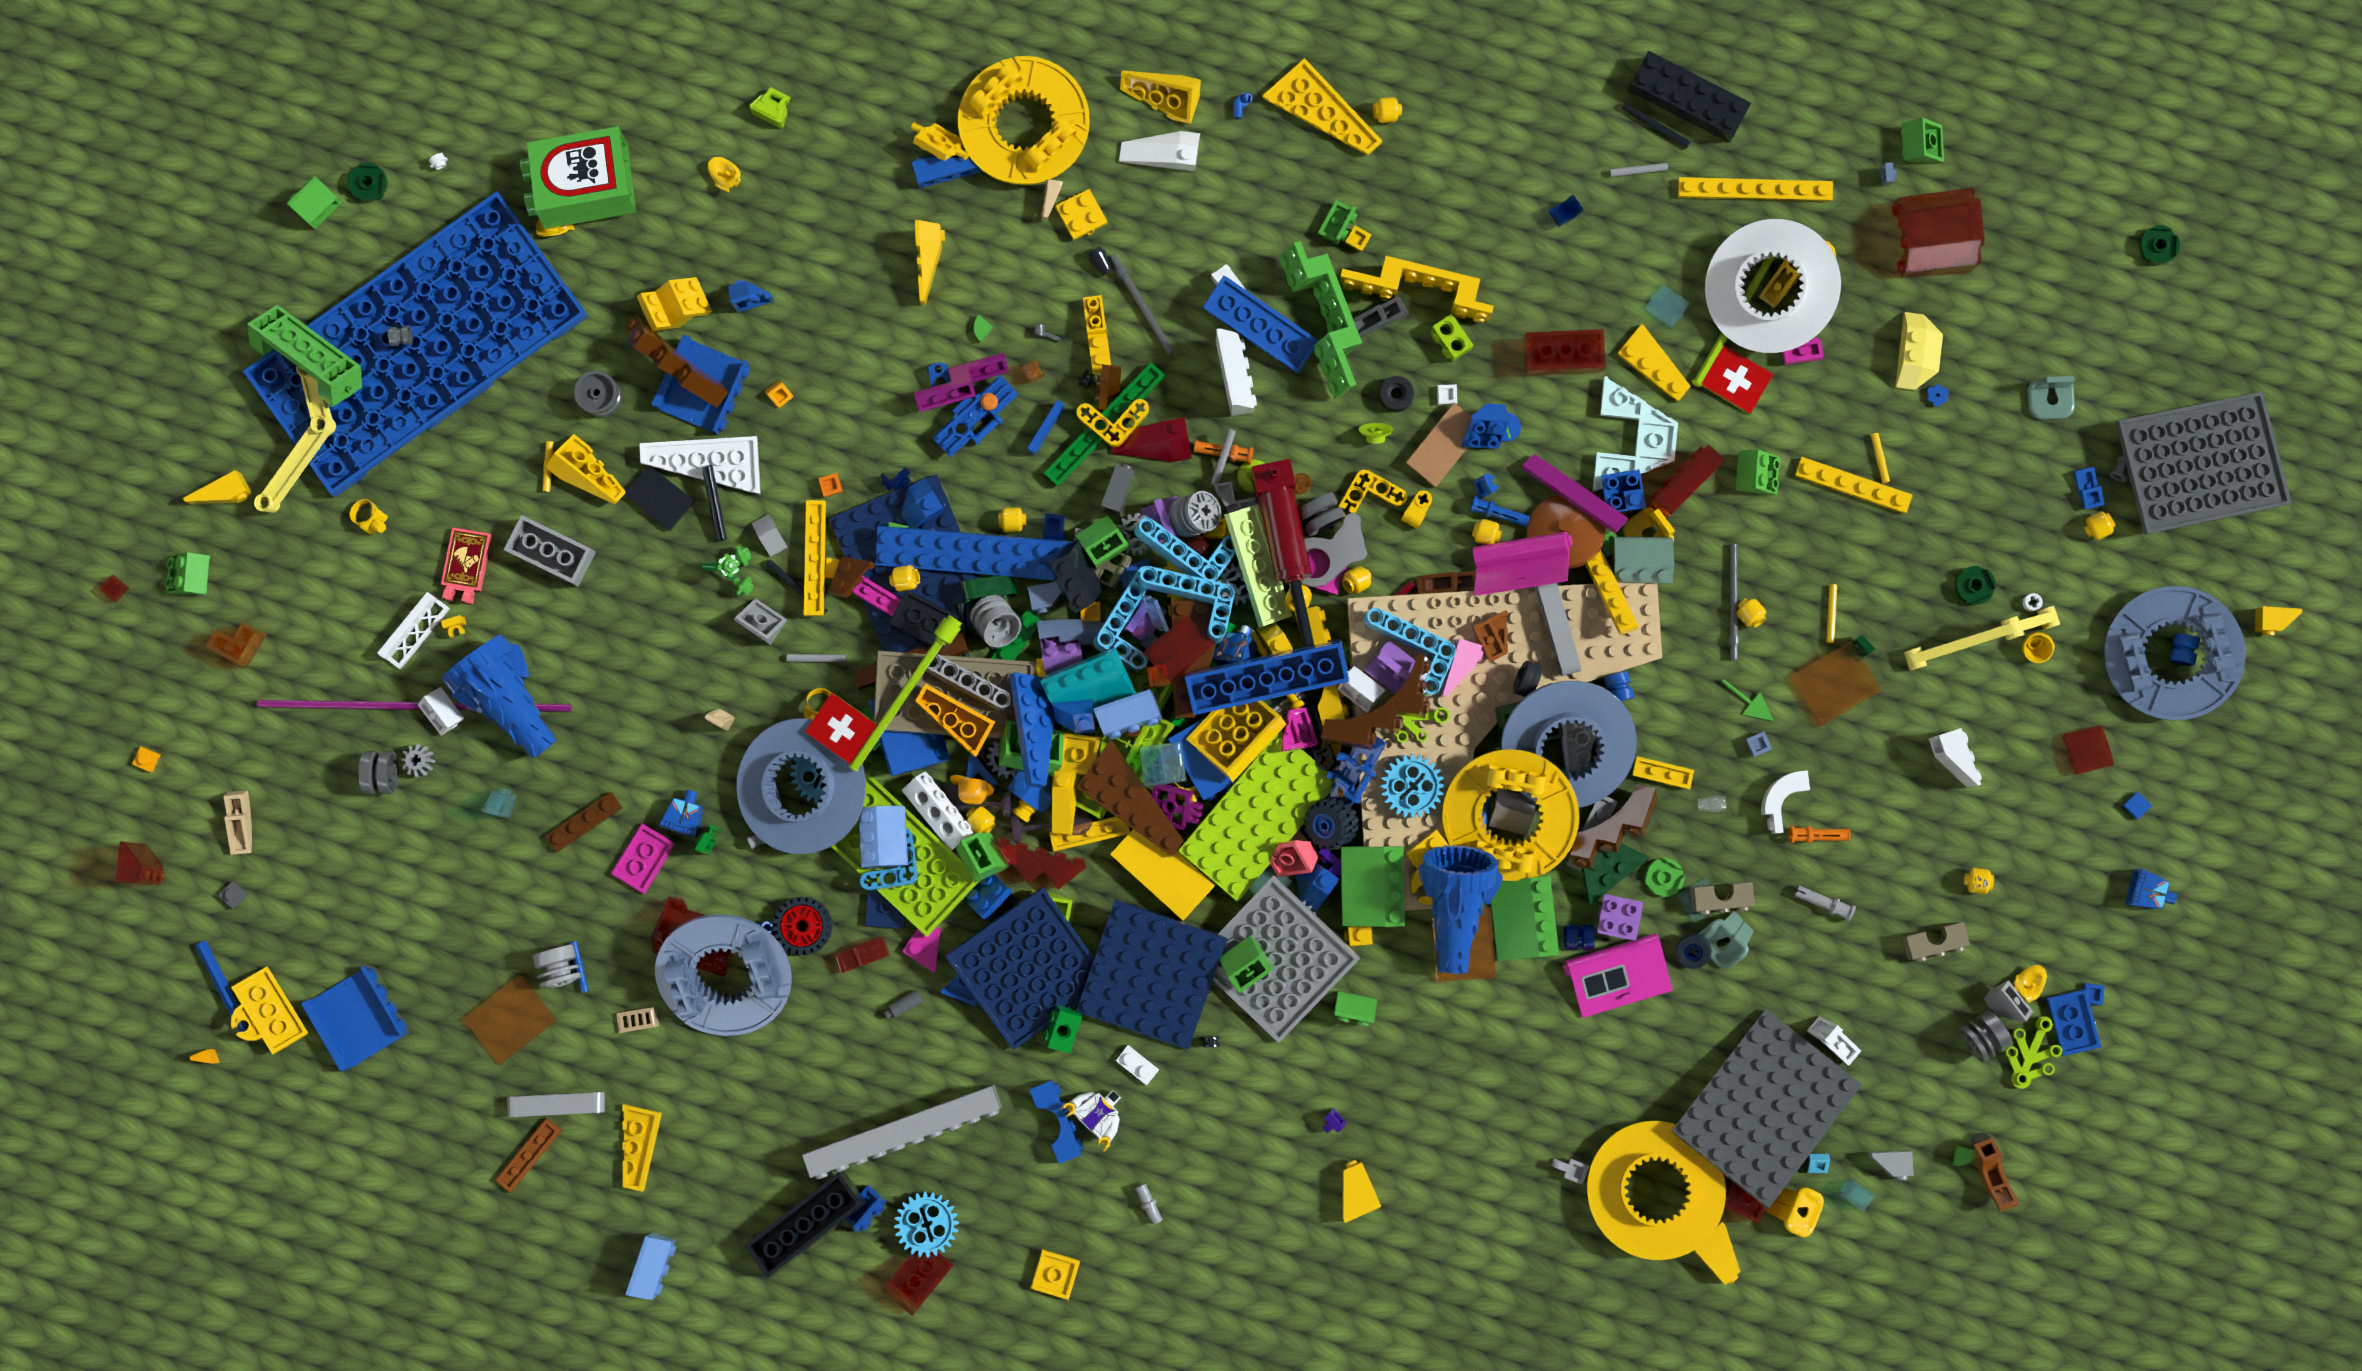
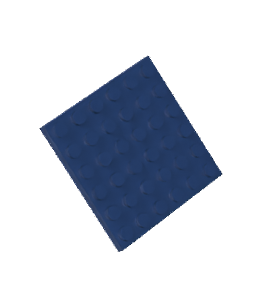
(1024, 966)
(1151, 974)

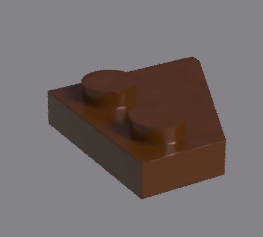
(848, 576)

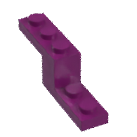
(961, 382)

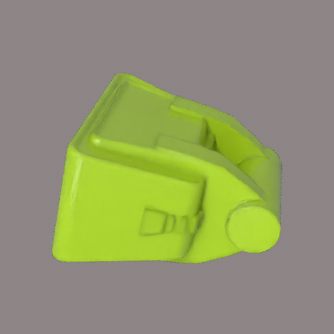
(769, 109)

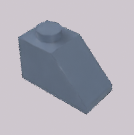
(1044, 597)

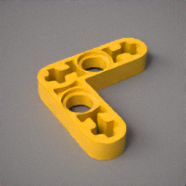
(1117, 427)
(1371, 488)

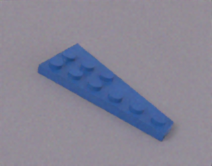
(1034, 725)

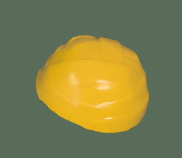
(2038, 647)

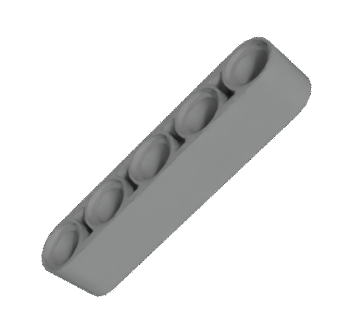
(1558, 629)
(976, 682)
(556, 1104)

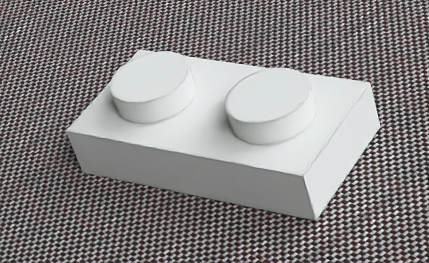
(1137, 1065)

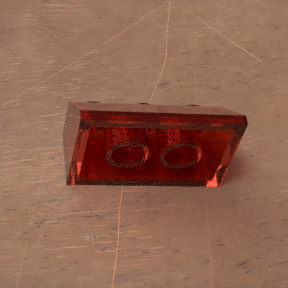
(138, 864)

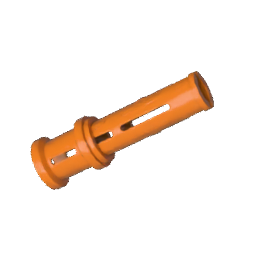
(1200, 448)
(1809, 834)

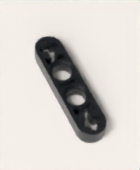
(1320, 759)

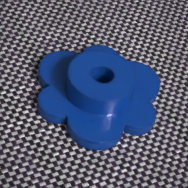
(1941, 392)

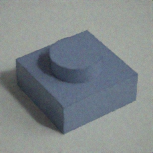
(1888, 174)
(1758, 744)

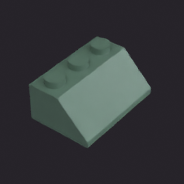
(1643, 559)

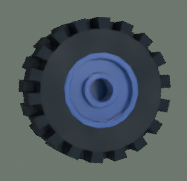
(1330, 823)

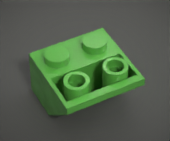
(314, 202)
(1757, 472)
(1102, 541)
(187, 574)
(981, 856)
(1246, 964)
(1354, 1007)

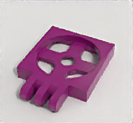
(1188, 810)

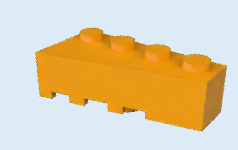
(960, 721)

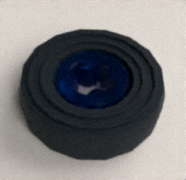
(1697, 942)

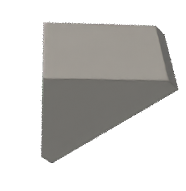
(769, 535)

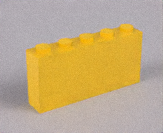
(1169, 878)

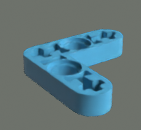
(898, 872)

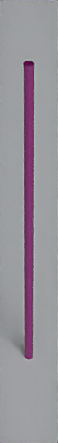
(380, 705)

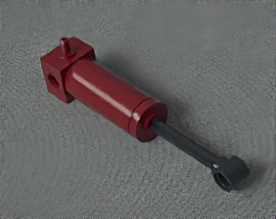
(1274, 489)

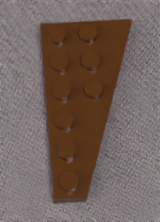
(1200, 614)
(1122, 793)

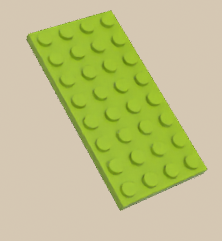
(1255, 816)
(941, 874)

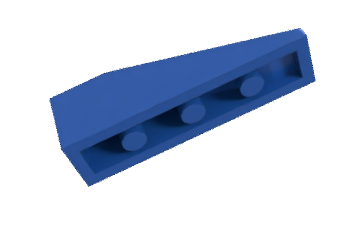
(935, 171)

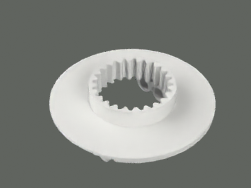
(1747, 248)

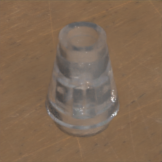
(1712, 804)

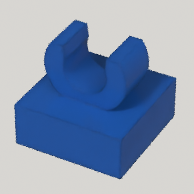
(1485, 485)

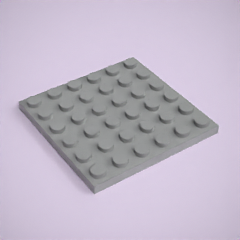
(1304, 957)

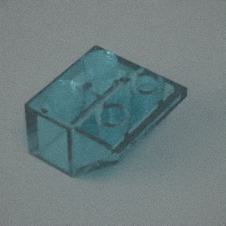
(1162, 764)

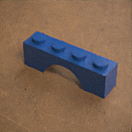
(1066, 1145)

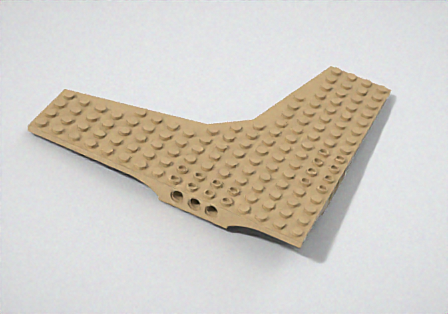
(1485, 686)

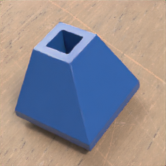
(1487, 427)
(1624, 491)

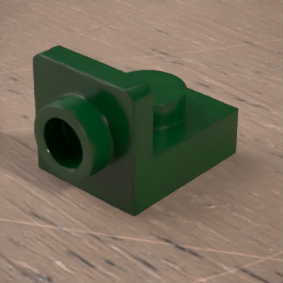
(1863, 646)

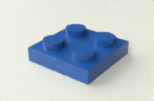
(987, 896)

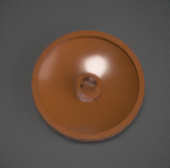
(1558, 516)

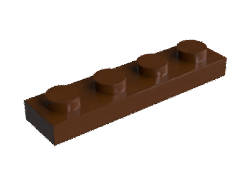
(584, 822)

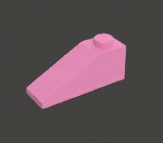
(1464, 661)

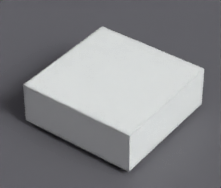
(1446, 394)

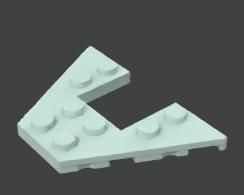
(1654, 438)

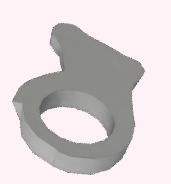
(1342, 550)

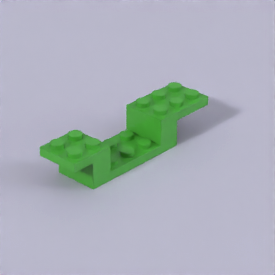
(1342, 334)

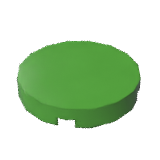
(1664, 877)

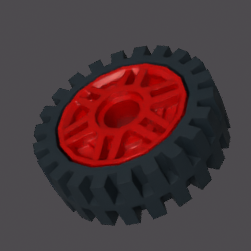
(818, 925)

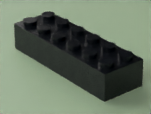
(1689, 96)
(805, 1224)

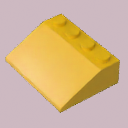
(1236, 736)

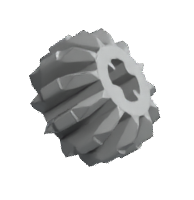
(420, 767)

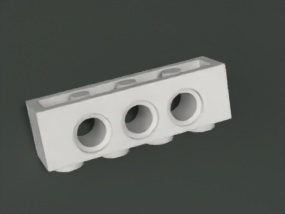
(937, 810)

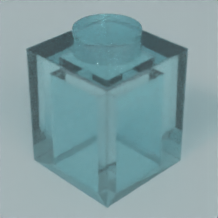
(1856, 1194)

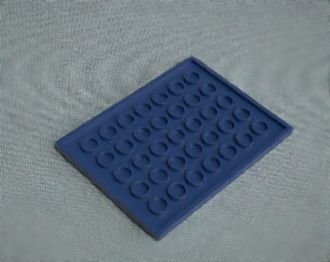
(858, 539)

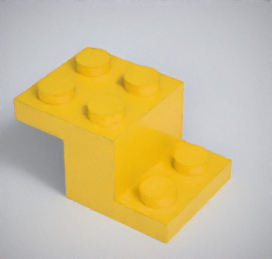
(674, 304)

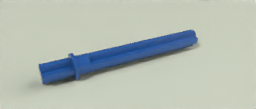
(220, 981)

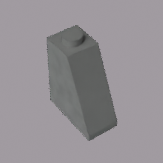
(1118, 490)

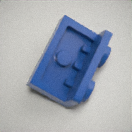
(861, 1219)

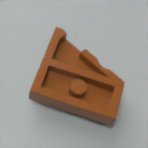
(1493, 636)

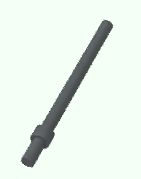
(1122, 273)
(1733, 639)

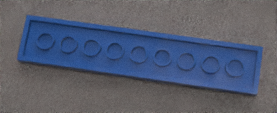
(965, 552)

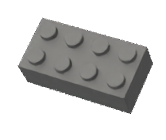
(549, 550)

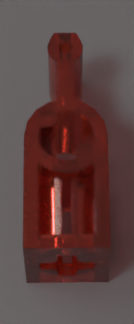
(862, 955)

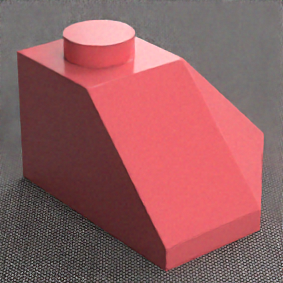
(1294, 858)

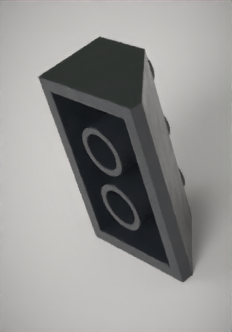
(1074, 576)

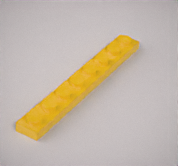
(1755, 189)

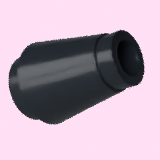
(1100, 260)

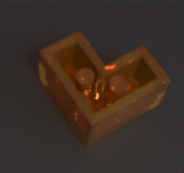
(240, 647)

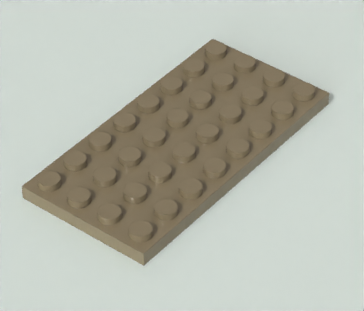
(897, 667)

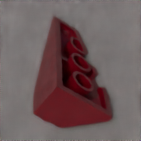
(1157, 441)

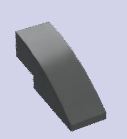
(1380, 316)

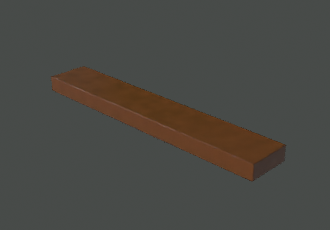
(866, 675)

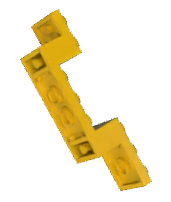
(1393, 268)

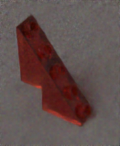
(1033, 862)

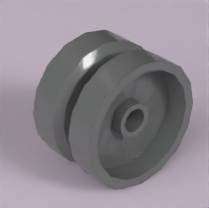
(586, 394)
(1321, 514)
(378, 772)

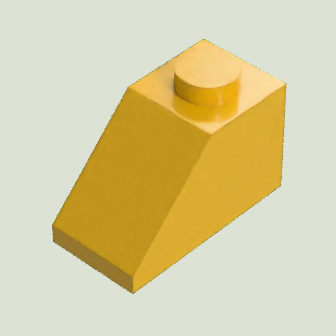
(2274, 619)

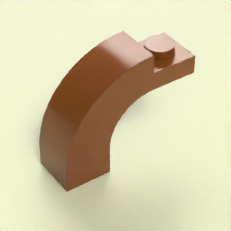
(1992, 1175)

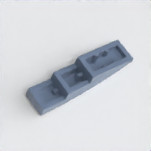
(1071, 630)

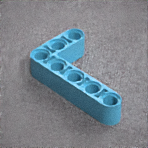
(1186, 552)
(1194, 593)
(1121, 619)
(1416, 643)

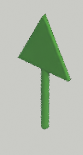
(1756, 708)

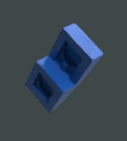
(2088, 488)

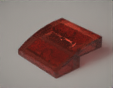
(2088, 750)

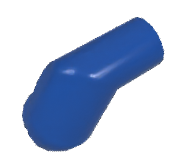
(1240, 103)

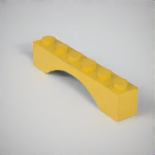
(1331, 703)

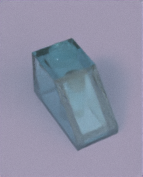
(500, 803)

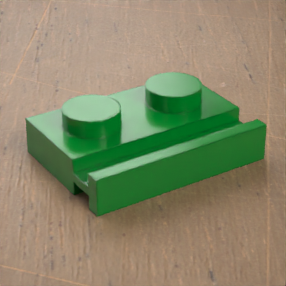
(707, 841)

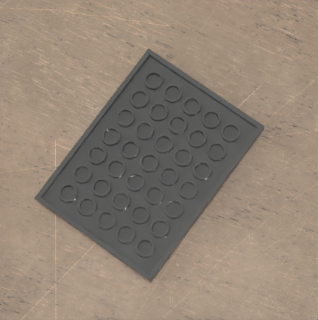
(2203, 463)
(1766, 1108)

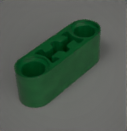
(977, 589)

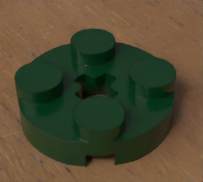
(360, 174)
(2166, 237)
(1985, 590)

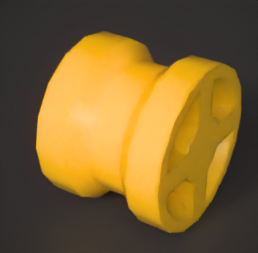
(1024, 810)

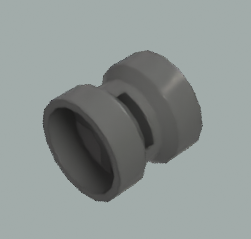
(400, 335)

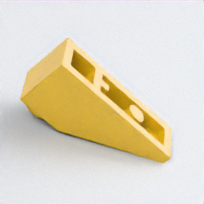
(1780, 284)
(227, 489)
(1064, 802)

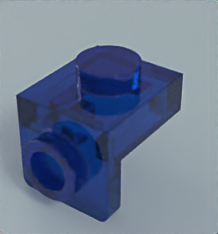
(1566, 211)
(902, 479)

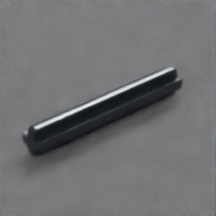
(714, 503)

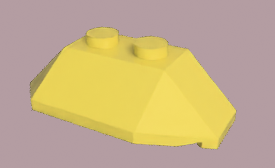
(1918, 351)

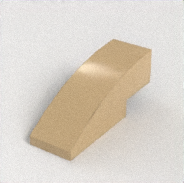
(238, 822)

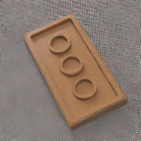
(1441, 446)

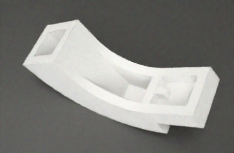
(1777, 793)

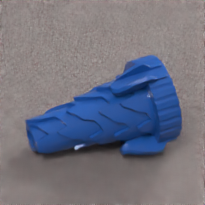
(494, 684)
(1460, 884)

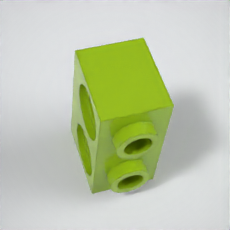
(1456, 335)

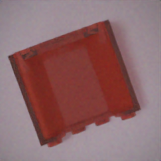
(1939, 233)

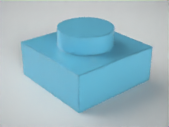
(1818, 1163)

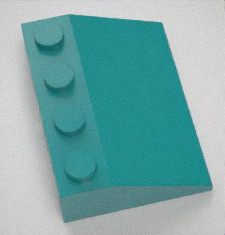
(1094, 678)

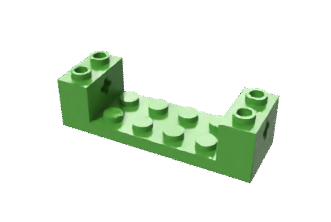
(334, 371)

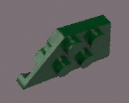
(1610, 870)

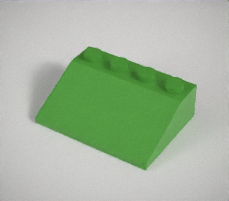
(1372, 886)
(1524, 919)

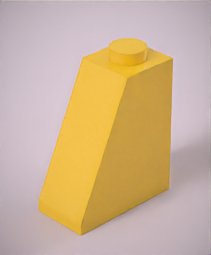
(1274, 639)
(1357, 1192)
(1719, 1255)

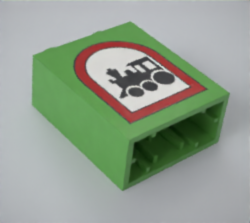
(579, 178)

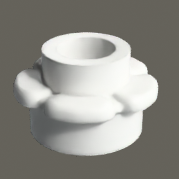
(438, 161)

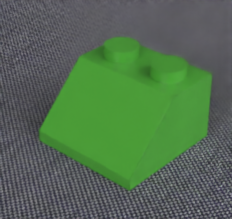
(1922, 141)

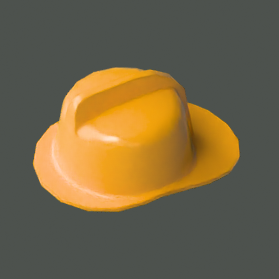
(972, 790)

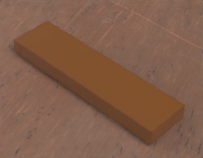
(528, 1155)

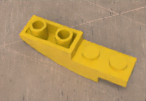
(1096, 332)

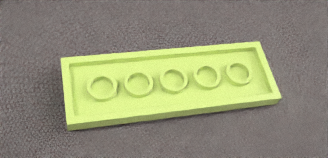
(1256, 566)

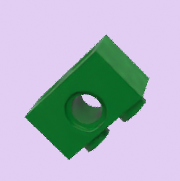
(1062, 1040)

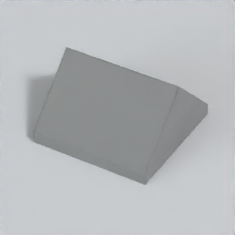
(761, 621)
(1512, 812)

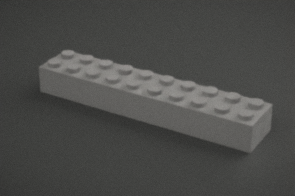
(901, 1131)

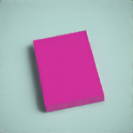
(643, 858)

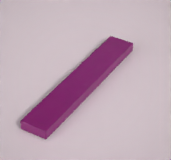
(1574, 493)

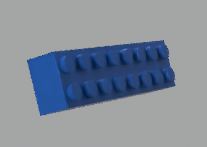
(1267, 677)

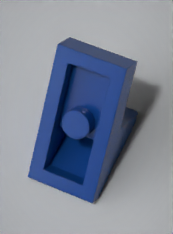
(975, 768)

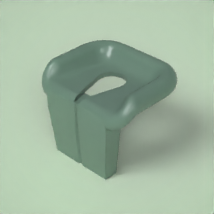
(2038, 393)
(1737, 931)

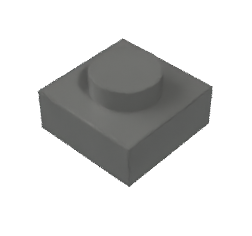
(233, 894)

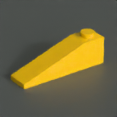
(1169, 93)
(929, 245)
(579, 467)

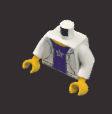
(1096, 1114)

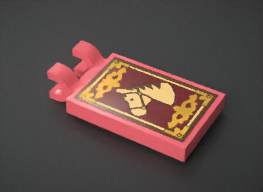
(465, 563)

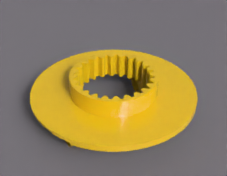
(1018, 78)
(1517, 772)
(1623, 1224)

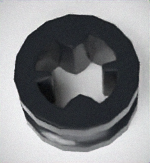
(1086, 379)
(1211, 1041)

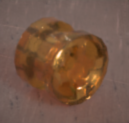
(1032, 371)
(1303, 481)

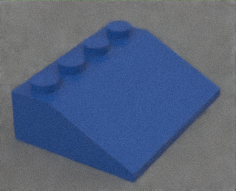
(911, 751)

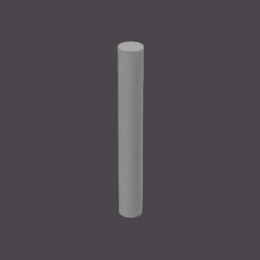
(1638, 169)
(1223, 456)
(816, 657)

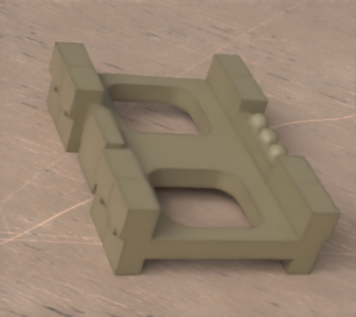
(1117, 571)

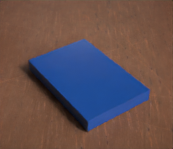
(2073, 1022)

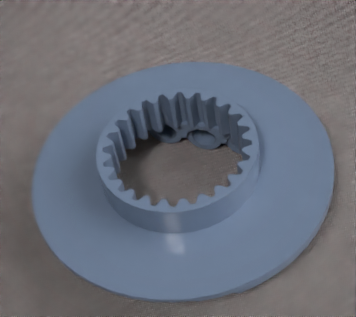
(2193, 609)
(1586, 704)
(761, 800)
(723, 1013)

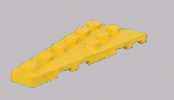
(1313, 100)

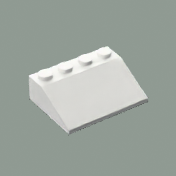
(1234, 372)

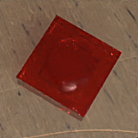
(114, 588)

